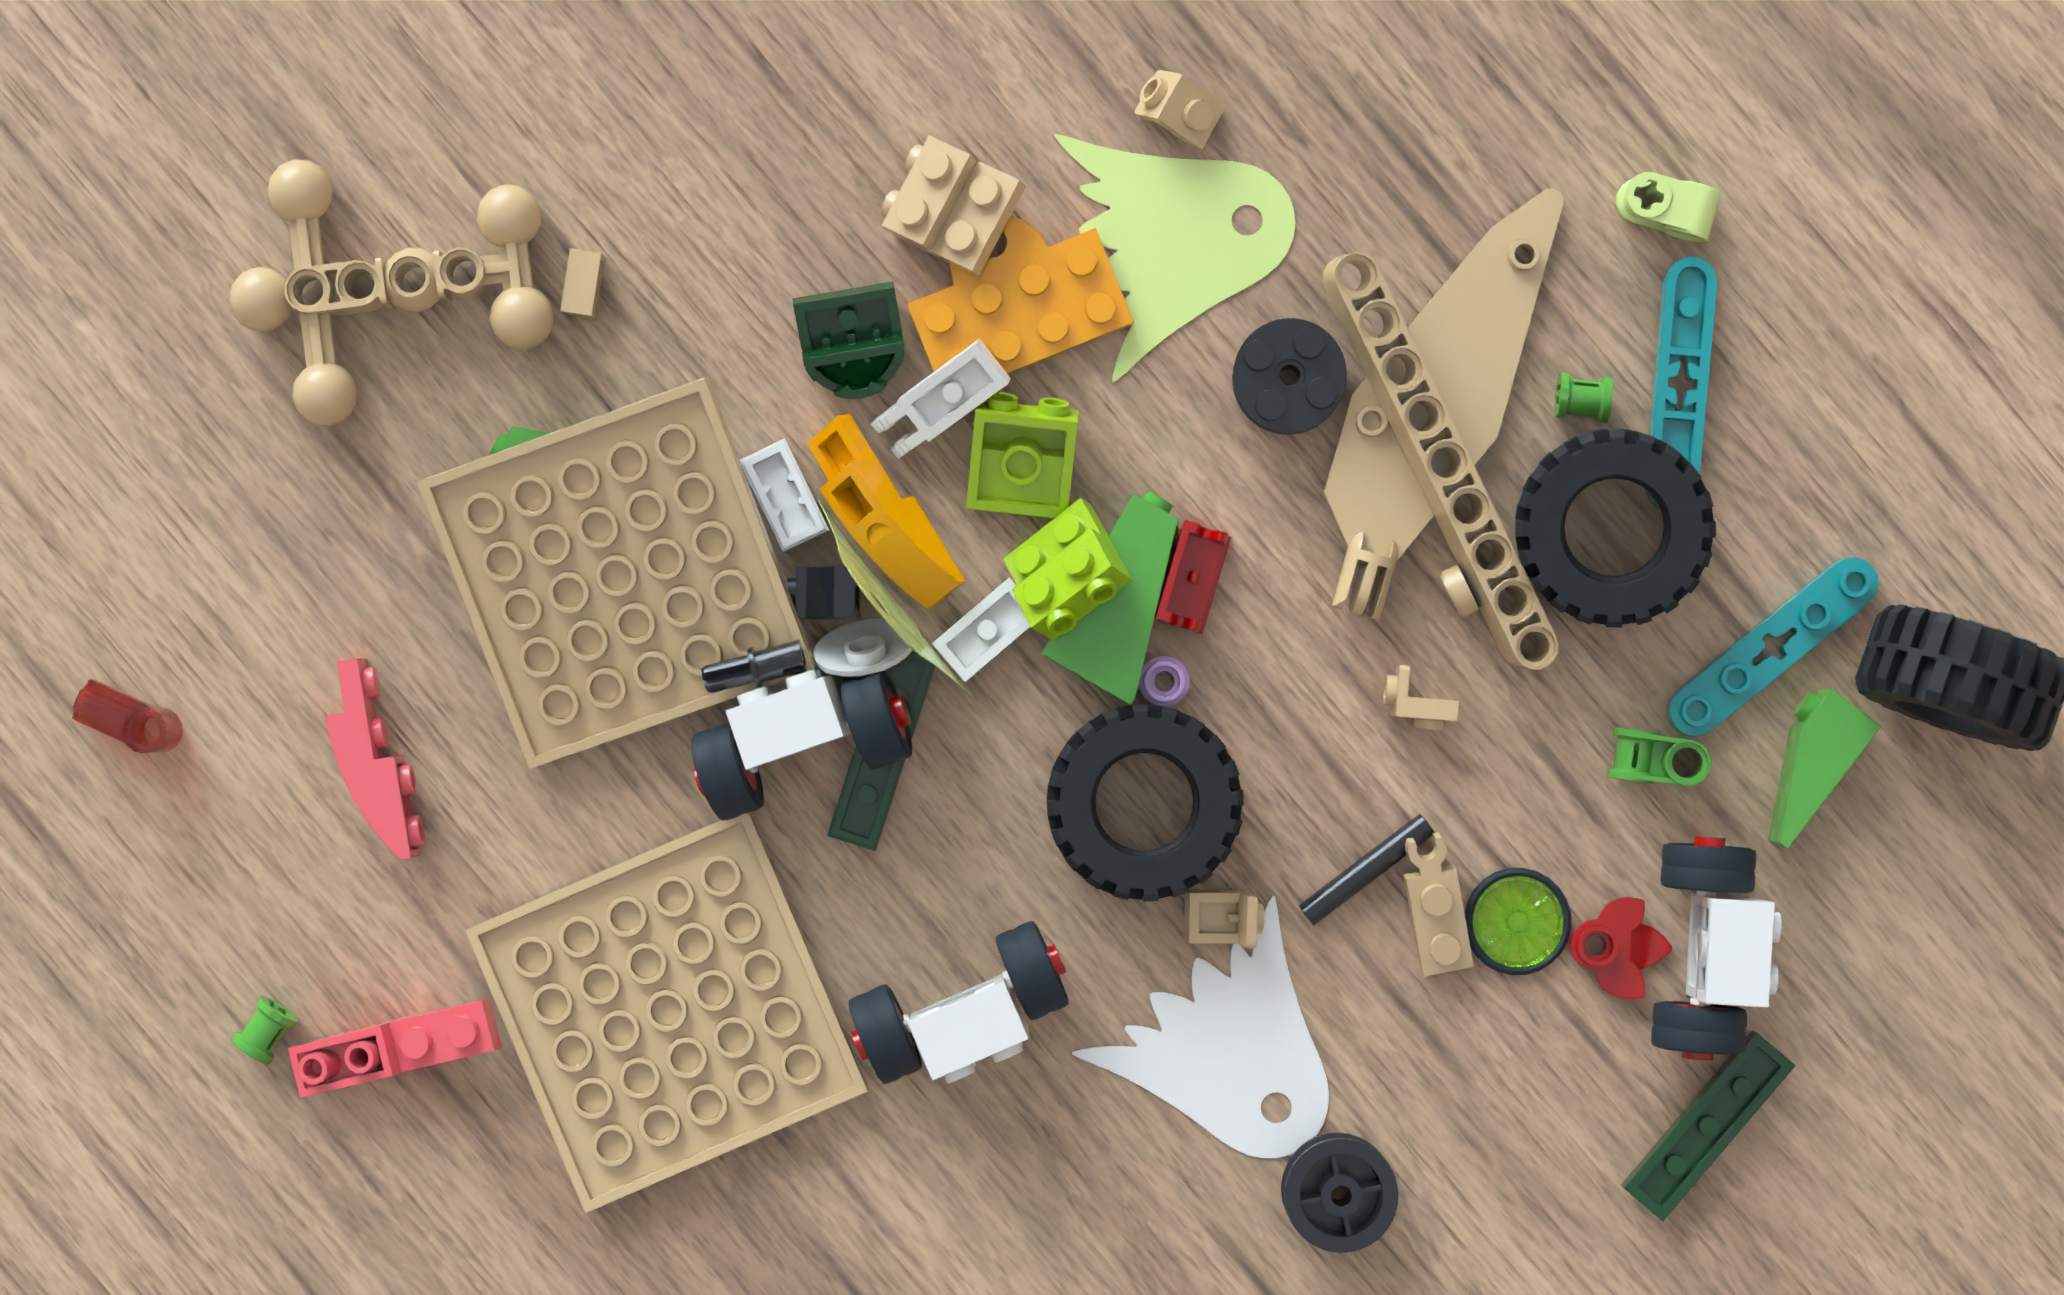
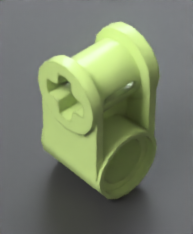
(1677, 208)

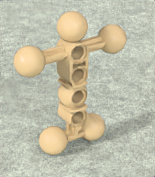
(265, 298)

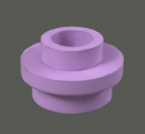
(1180, 677)

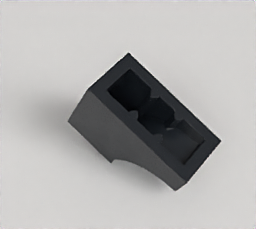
(825, 593)

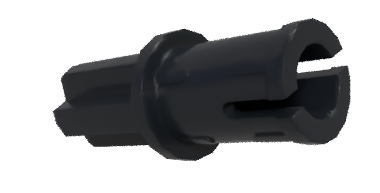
(755, 667)

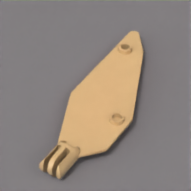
(1472, 349)

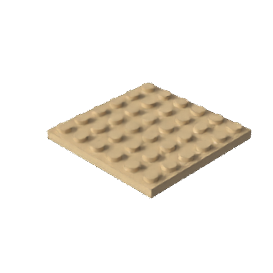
(613, 570)
(666, 1010)

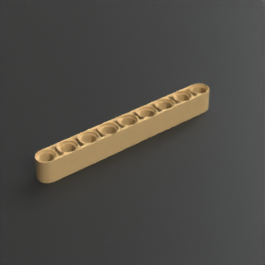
(1419, 448)

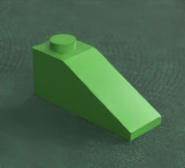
(1816, 757)

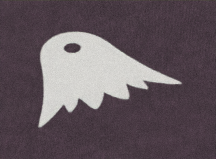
(1231, 1051)

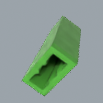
(1114, 637)

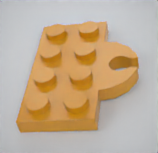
(1025, 301)

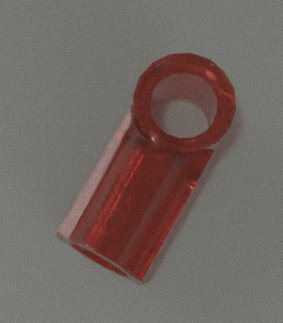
(125, 717)

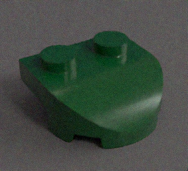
(851, 338)

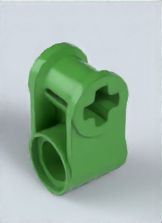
(1654, 758)

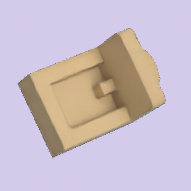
(1180, 107)
(1426, 712)
(1222, 917)

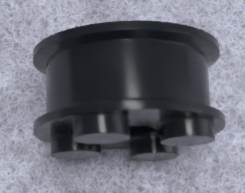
(1297, 347)
(1334, 1162)

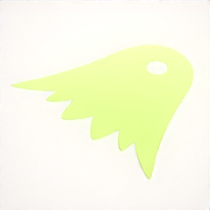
(1178, 235)
(897, 618)

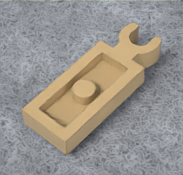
(1437, 911)

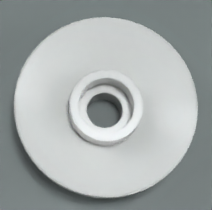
(860, 648)

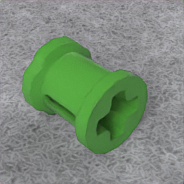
(1583, 397)
(264, 1030)

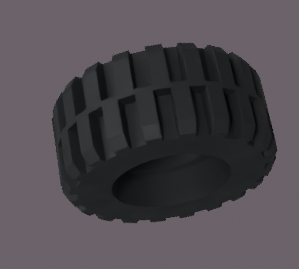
(1626, 597)
(1962, 677)
(1213, 818)

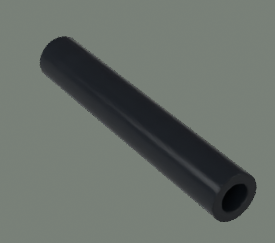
(1365, 870)

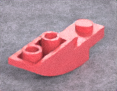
(375, 783)
(394, 1047)

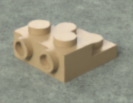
(951, 205)

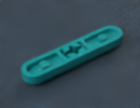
(1684, 332)
(1810, 614)

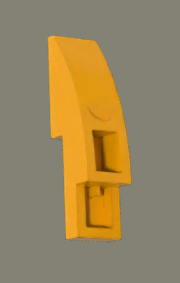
(881, 522)

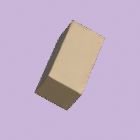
(582, 283)

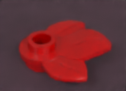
(1625, 948)

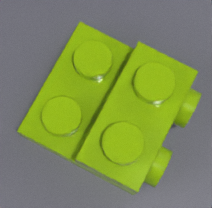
(1022, 456)
(1066, 570)

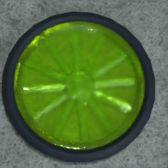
(1517, 921)

